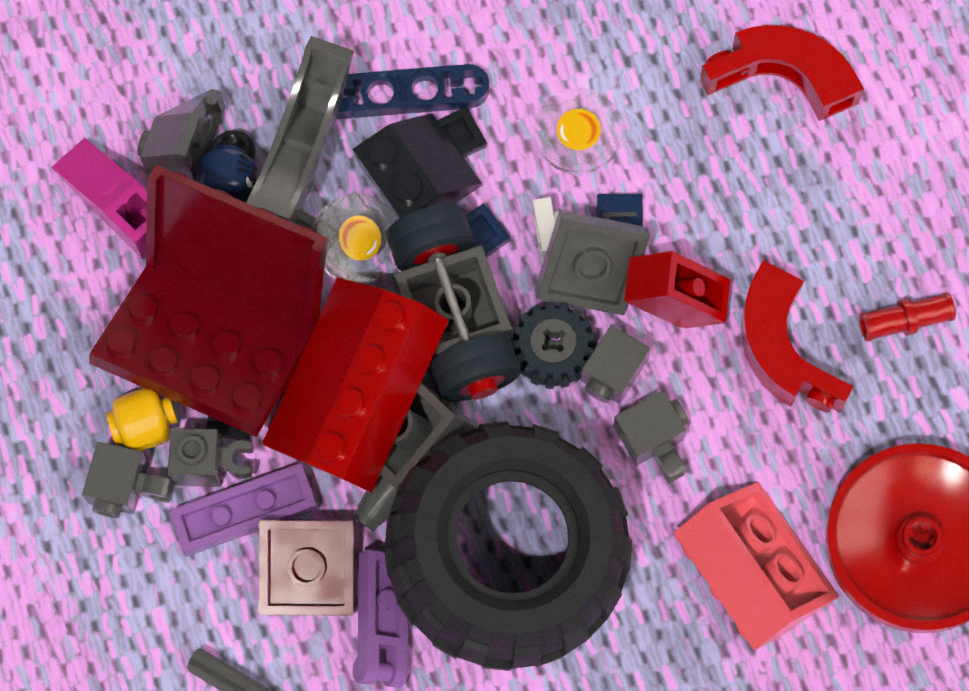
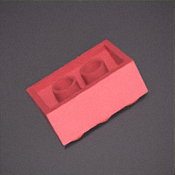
(755, 564)

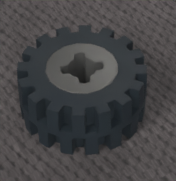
(549, 360)

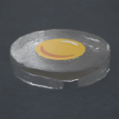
(578, 131)
(356, 237)

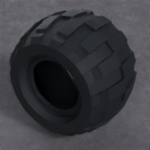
(492, 625)

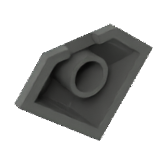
(182, 134)

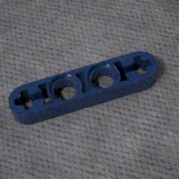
(402, 84)

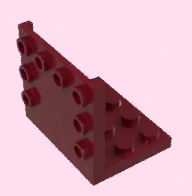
(218, 303)

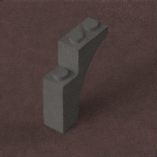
(303, 130)

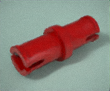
(907, 316)

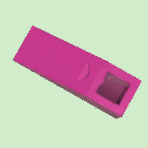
(108, 192)

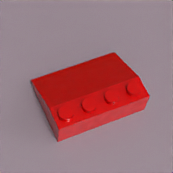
(355, 382)

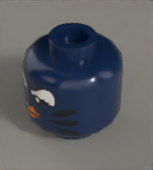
(228, 170)

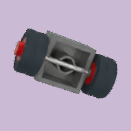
(455, 281)

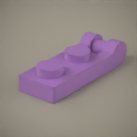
(379, 626)

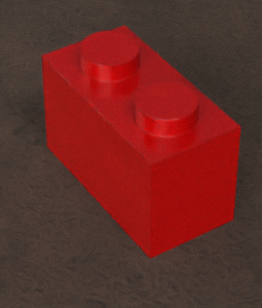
(677, 290)

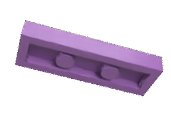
(239, 509)

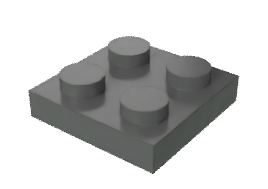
(589, 262)

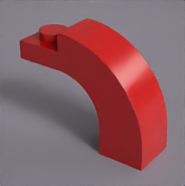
(790, 54)
(770, 350)

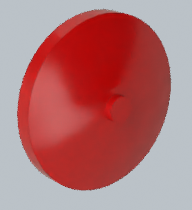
(904, 537)

